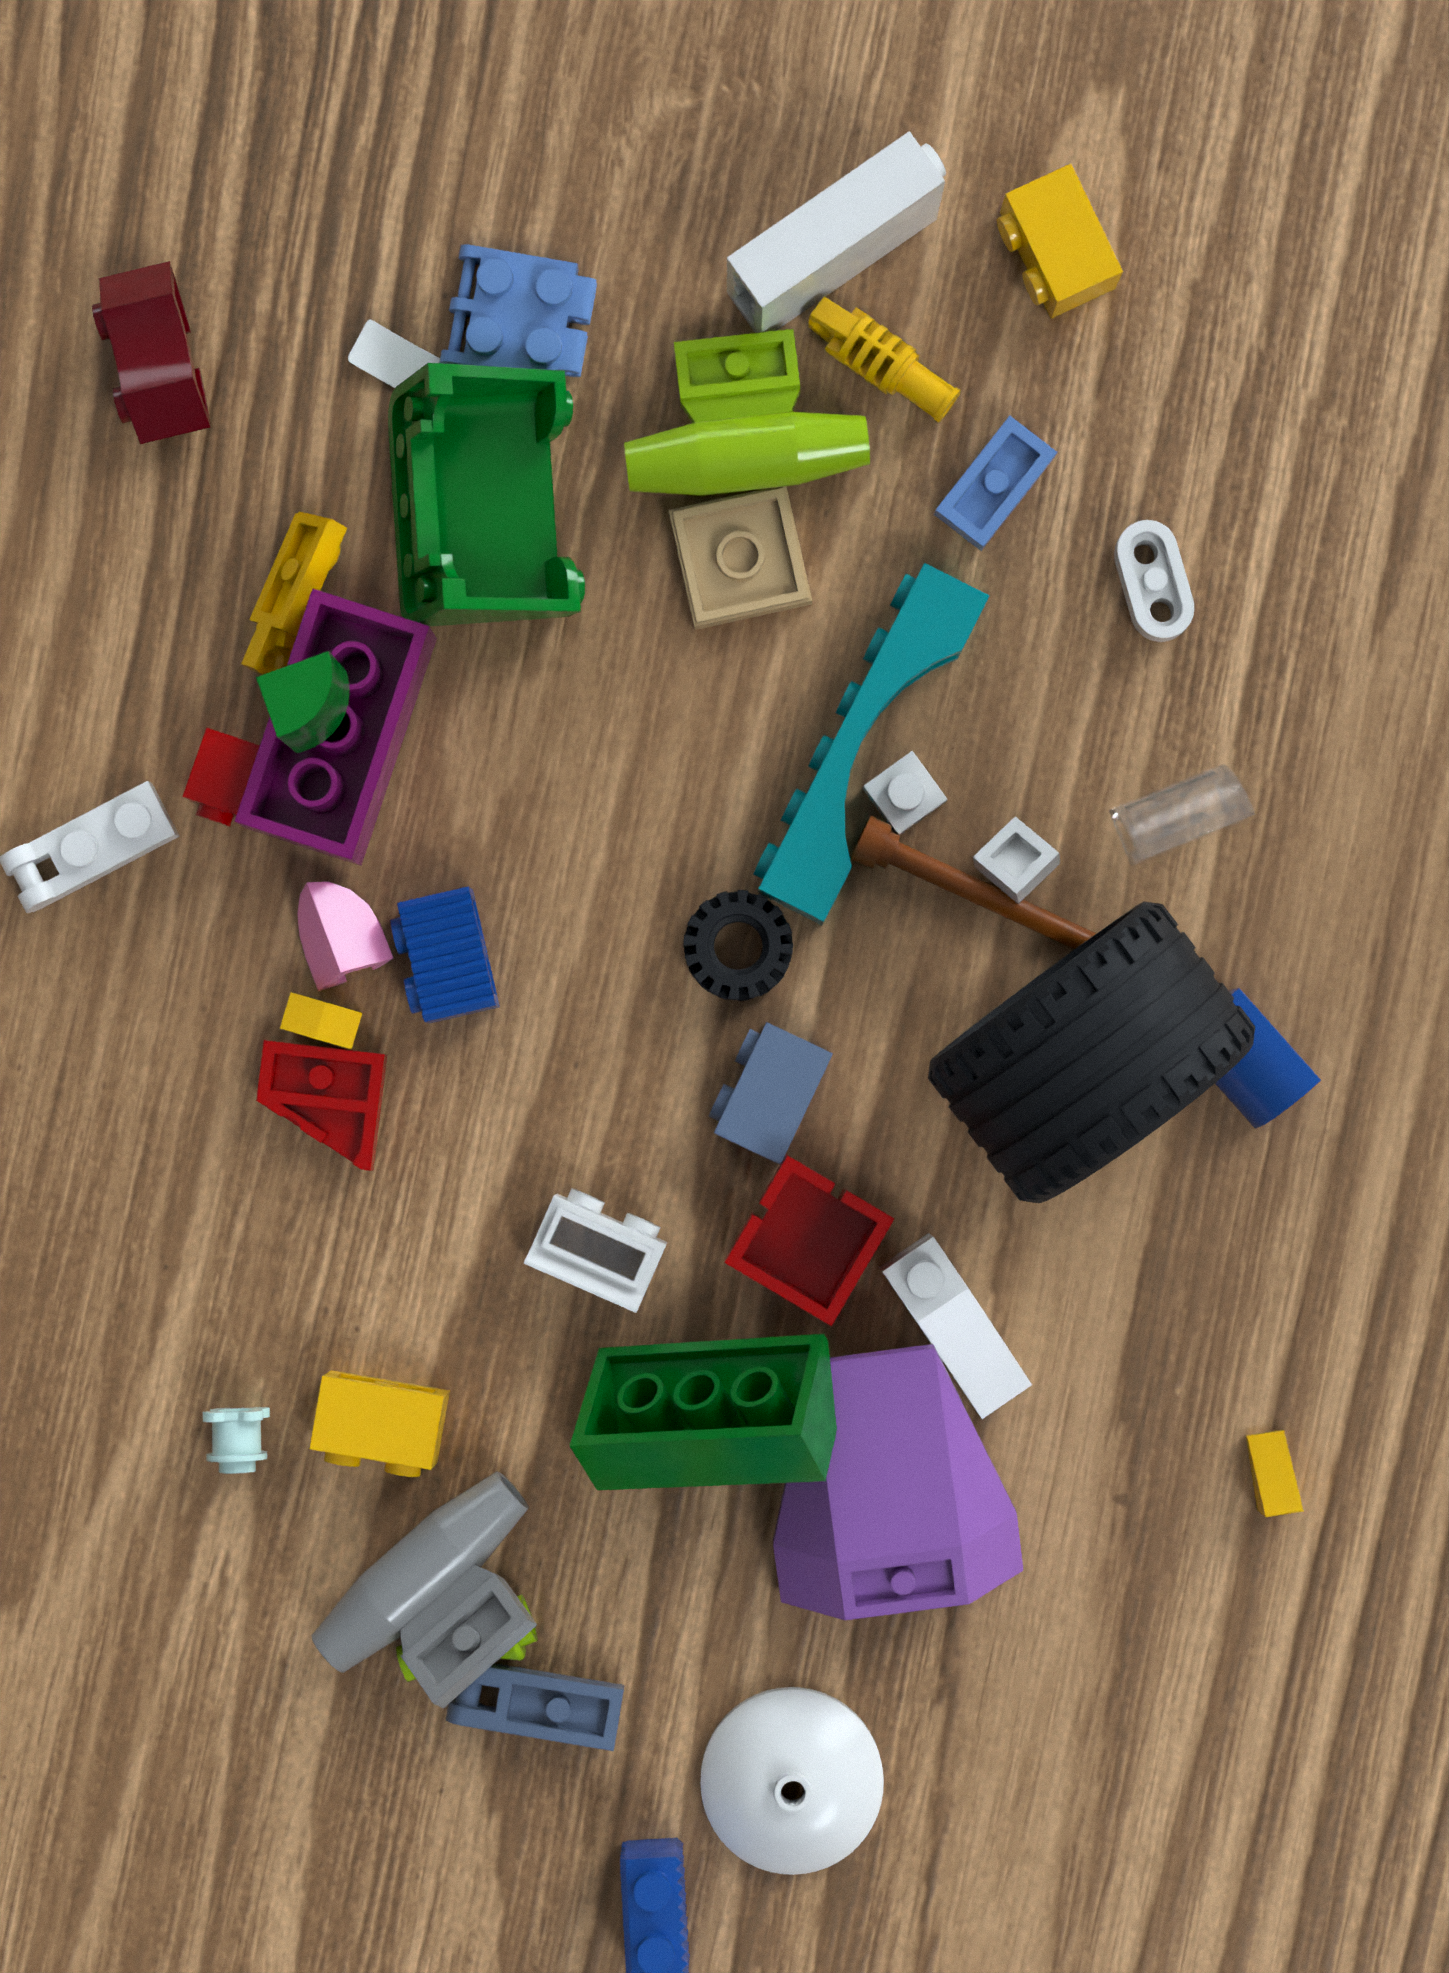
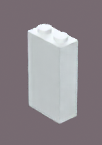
(836, 234)

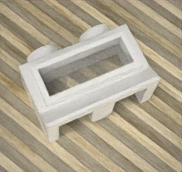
(597, 1250)

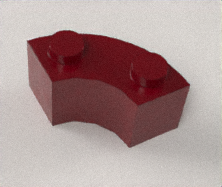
(152, 353)

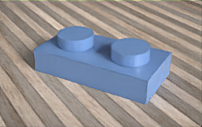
(995, 483)

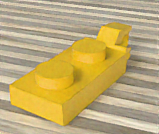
(300, 566)

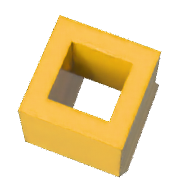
(321, 1020)

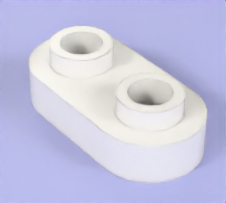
(1154, 582)

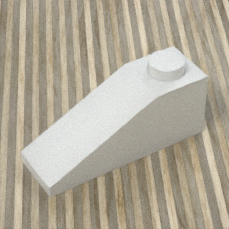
(955, 1325)

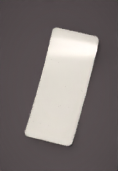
(387, 354)

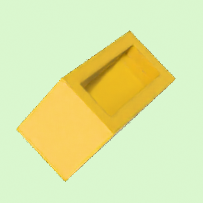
(1273, 1474)

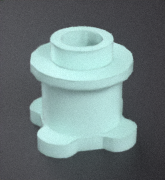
(236, 1438)

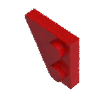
(326, 1094)

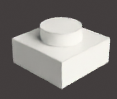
(905, 793)
(1016, 860)

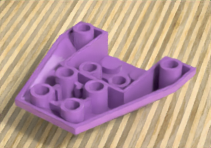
(906, 1502)

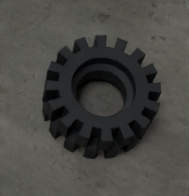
(728, 909)

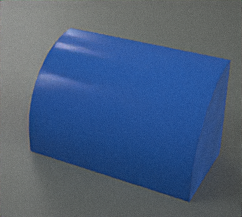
(1269, 1075)

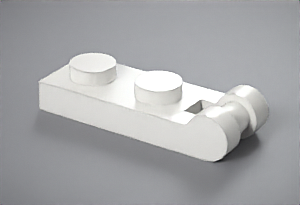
(90, 846)

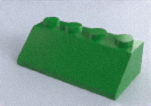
(708, 1414)

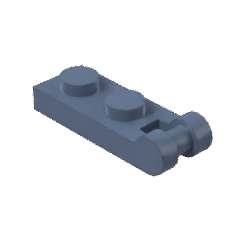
(542, 1706)

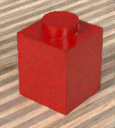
(220, 776)

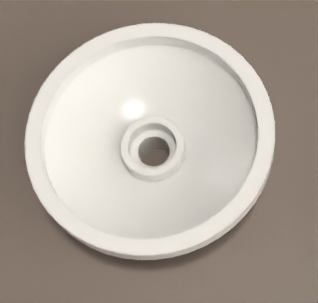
(785, 1739)

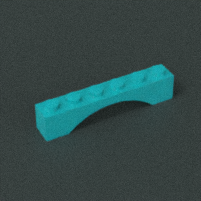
(927, 634)

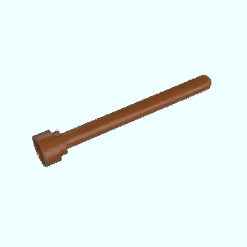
(882, 847)

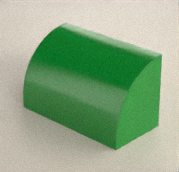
(306, 700)

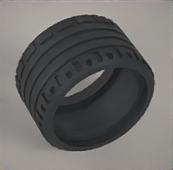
(1093, 1054)

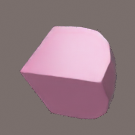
(338, 933)

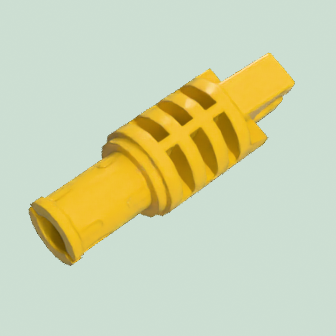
(881, 358)

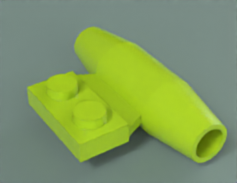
(743, 424)

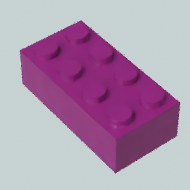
(336, 789)

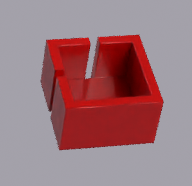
(808, 1240)

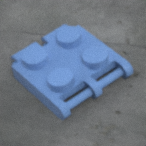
(520, 312)

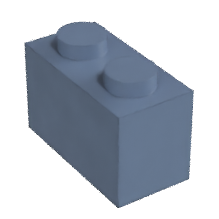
(771, 1092)

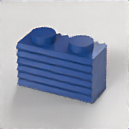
(445, 955)
(654, 1906)

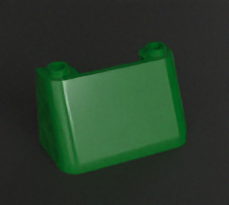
(479, 495)

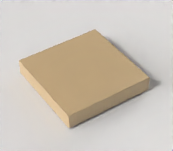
(740, 557)

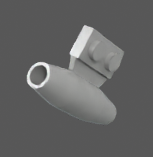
(437, 1596)

